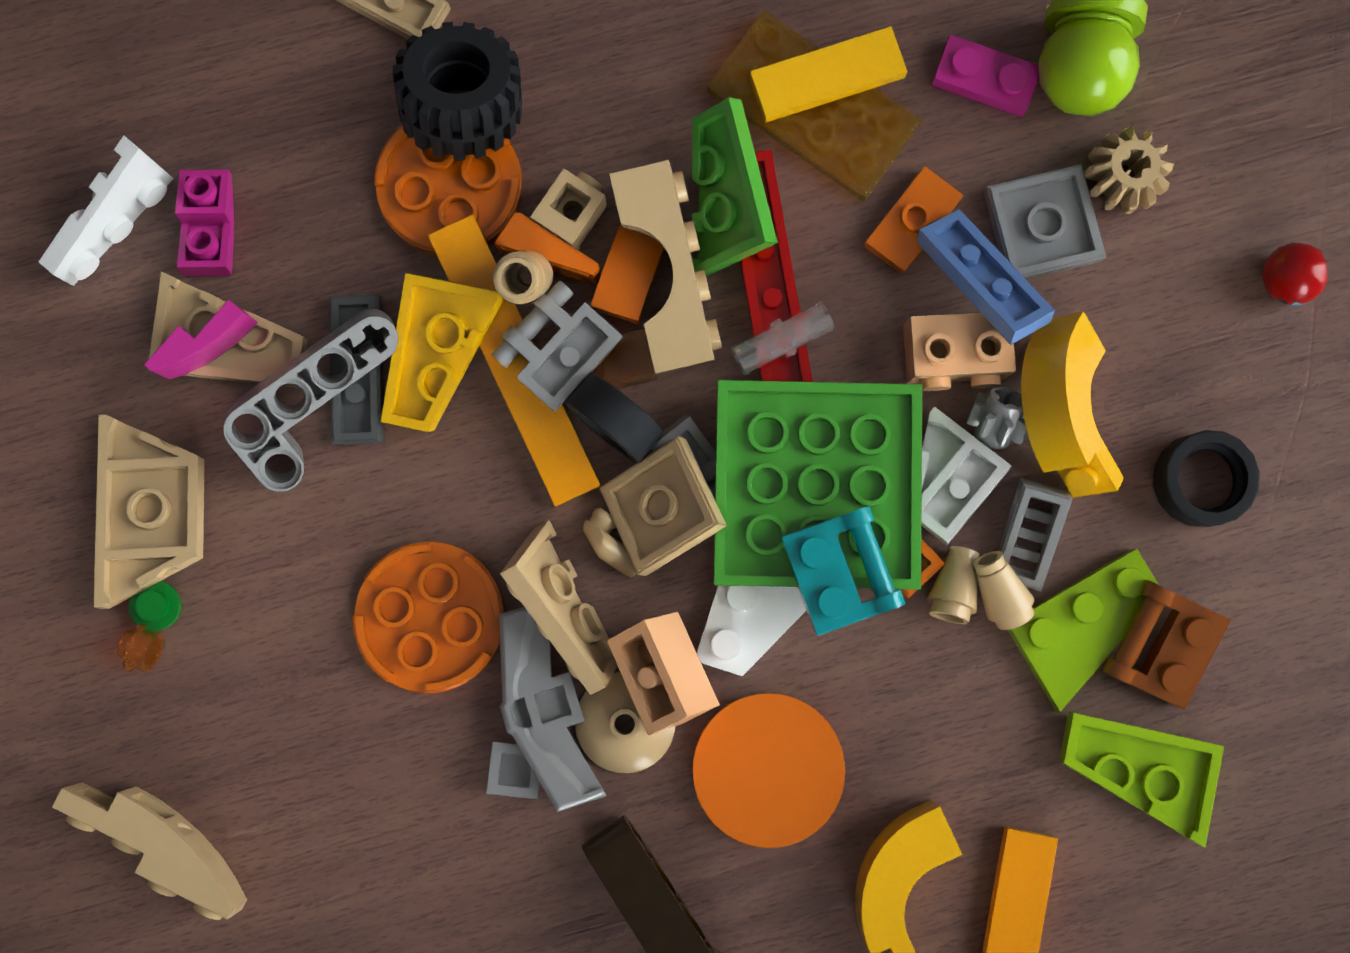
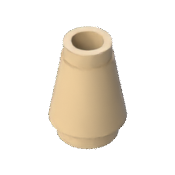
(955, 588)
(1002, 592)

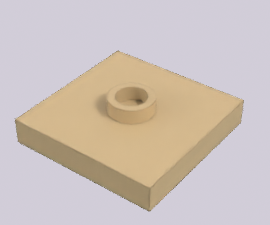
(662, 506)

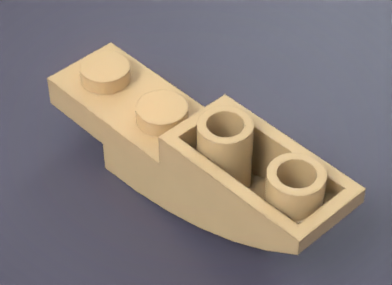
(174, 851)

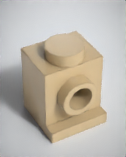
(566, 192)

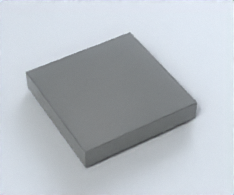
(1045, 222)

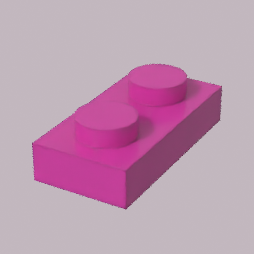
(986, 76)

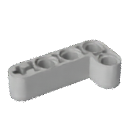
(318, 389)

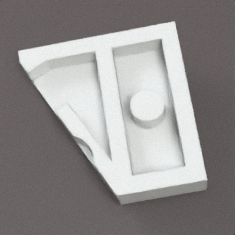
(955, 475)
(746, 624)

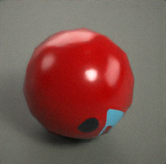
(1295, 273)

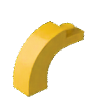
(1059, 409)
(890, 869)

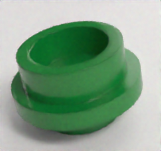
(156, 606)

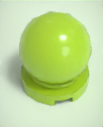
(1091, 53)

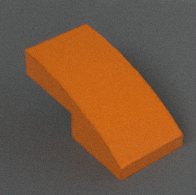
(628, 275)

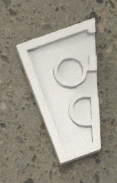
(109, 218)

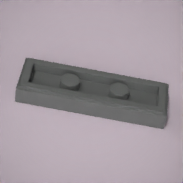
(359, 407)

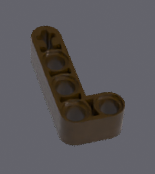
(643, 891)

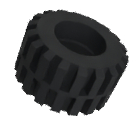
(453, 60)

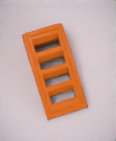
(564, 259)

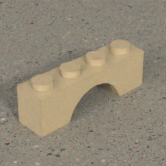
(650, 204)

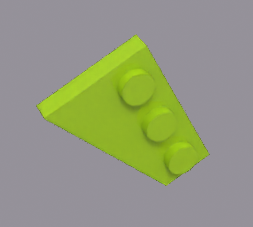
(1082, 626)
(1149, 769)

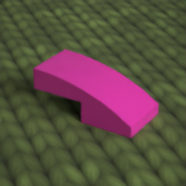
(187, 352)

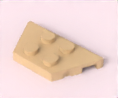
(144, 511)

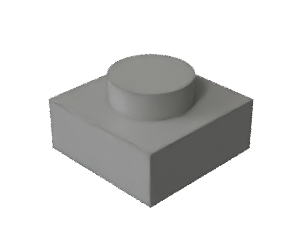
(511, 773)

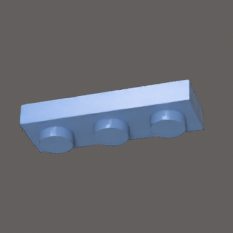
(985, 276)

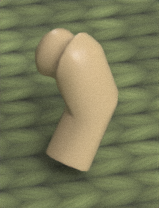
(606, 546)

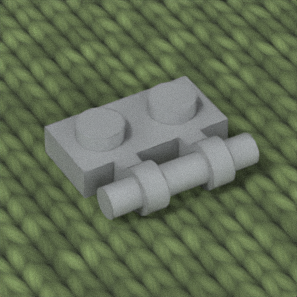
(570, 353)

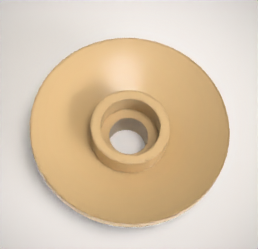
(607, 745)

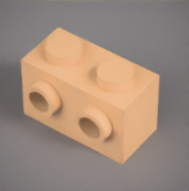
(955, 350)
(662, 672)

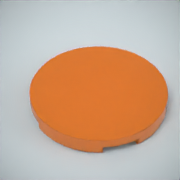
(431, 192)
(428, 617)
(768, 770)

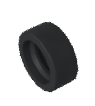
(614, 417)
(1242, 466)

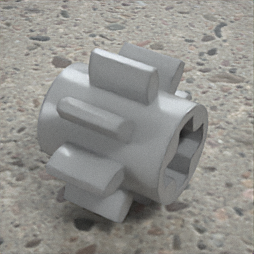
(998, 418)

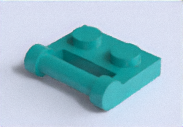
(826, 578)

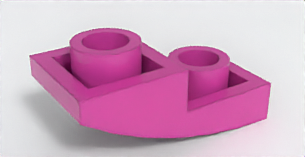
(206, 221)

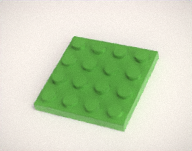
(808, 456)

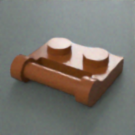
(1179, 651)

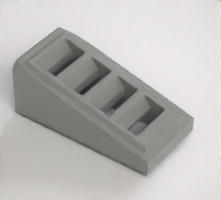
(1049, 539)

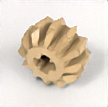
(1139, 157)

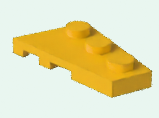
(437, 339)

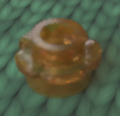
(140, 649)

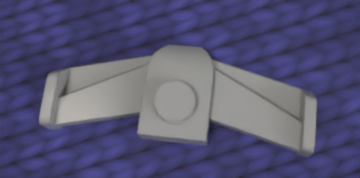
(540, 710)

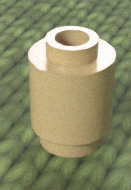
(509, 281)

